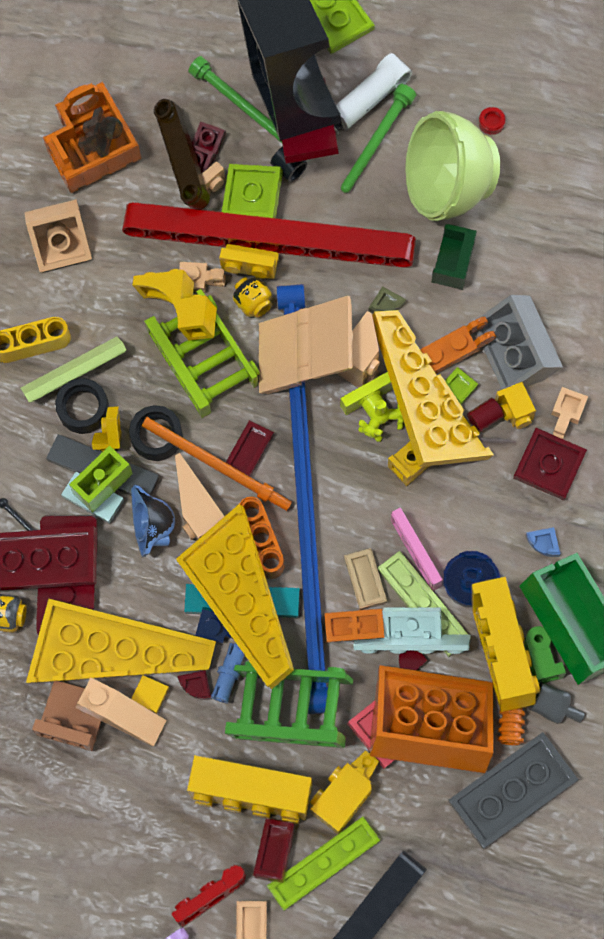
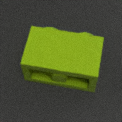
(101, 478)

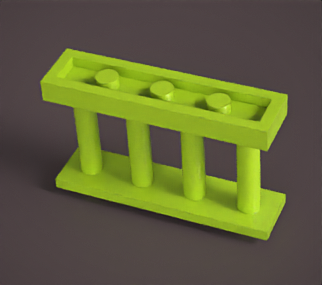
(188, 375)

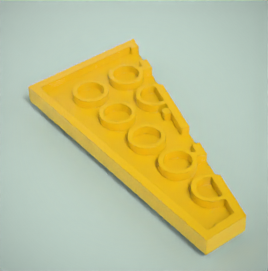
(233, 583)

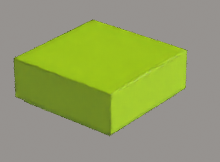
(461, 385)

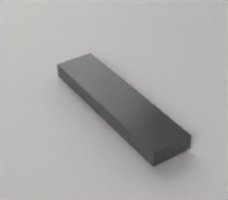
(78, 456)

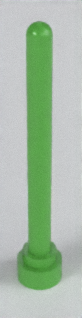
(201, 70)
(403, 96)

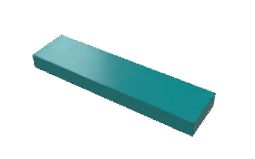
(284, 599)

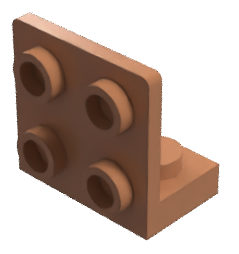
(64, 722)

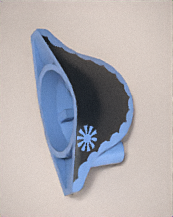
(151, 519)

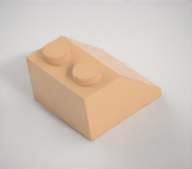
(58, 235)
(364, 353)

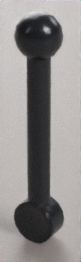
(4, 504)

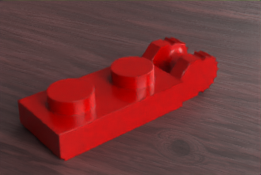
(210, 895)

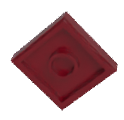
(549, 464)

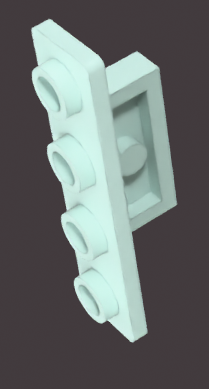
(413, 630)

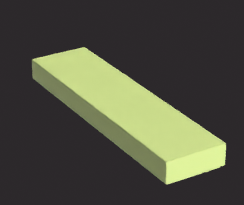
(73, 369)
(416, 592)

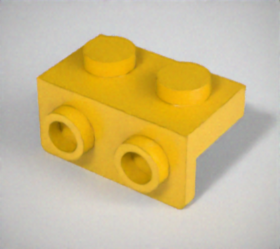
(249, 261)

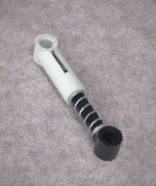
(355, 105)

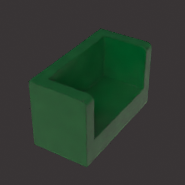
(454, 256)

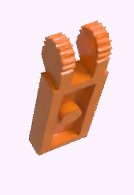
(457, 345)

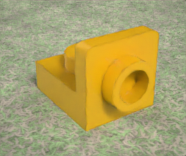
(111, 431)

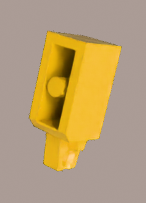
(346, 792)

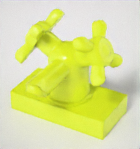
(370, 398)

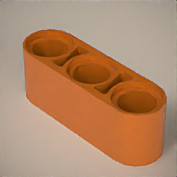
(270, 548)

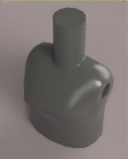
(555, 705)

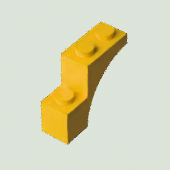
(194, 312)

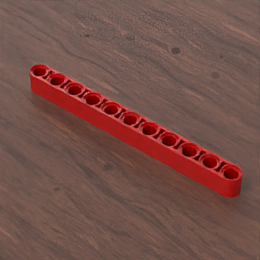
(269, 234)

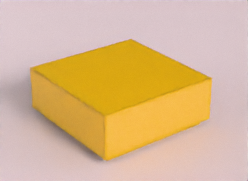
(150, 694)

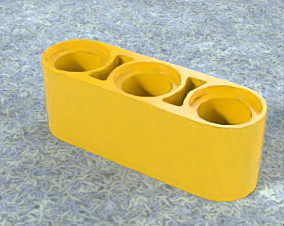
(43, 344)

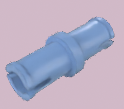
(227, 674)

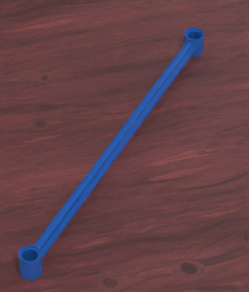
(291, 299)

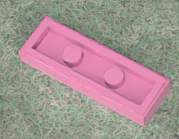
(416, 549)

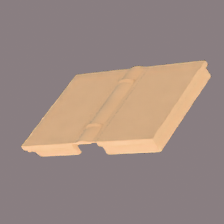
(305, 345)

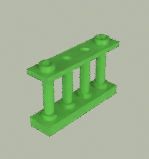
(299, 732)

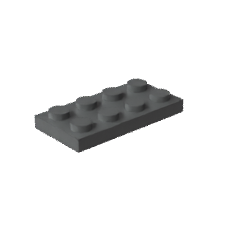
(513, 790)

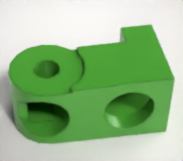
(543, 664)

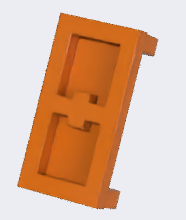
(354, 625)

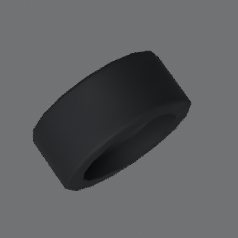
(70, 389)
(154, 412)

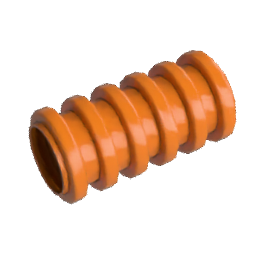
(511, 727)

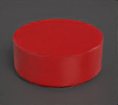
(492, 120)

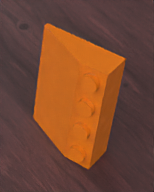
(453, 716)

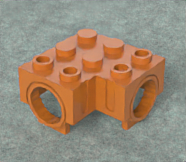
(63, 145)

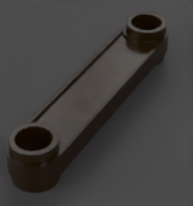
(181, 154)

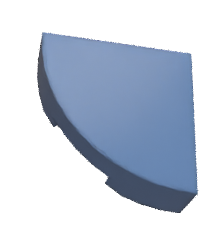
(544, 542)

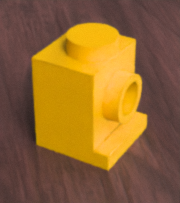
(516, 405)
(404, 468)

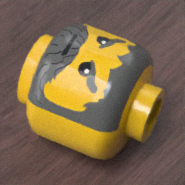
(12, 613)

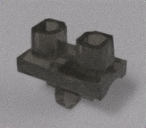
(99, 133)

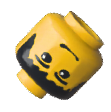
(252, 297)

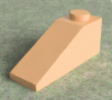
(197, 506)
(120, 712)

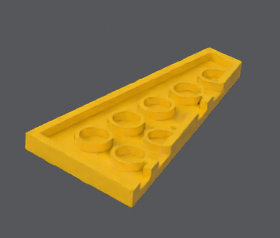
(425, 400)
(95, 644)

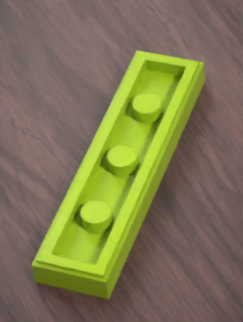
(324, 863)

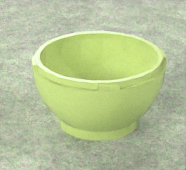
(449, 166)

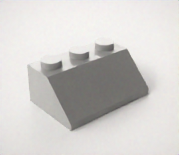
(521, 343)

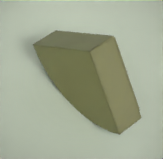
(386, 301)

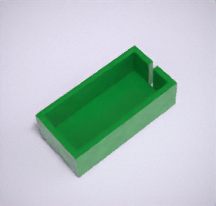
(571, 614)

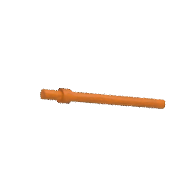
(264, 491)

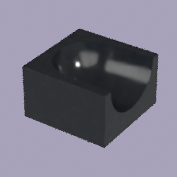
(282, 60)

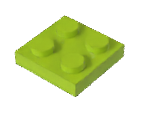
(252, 190)

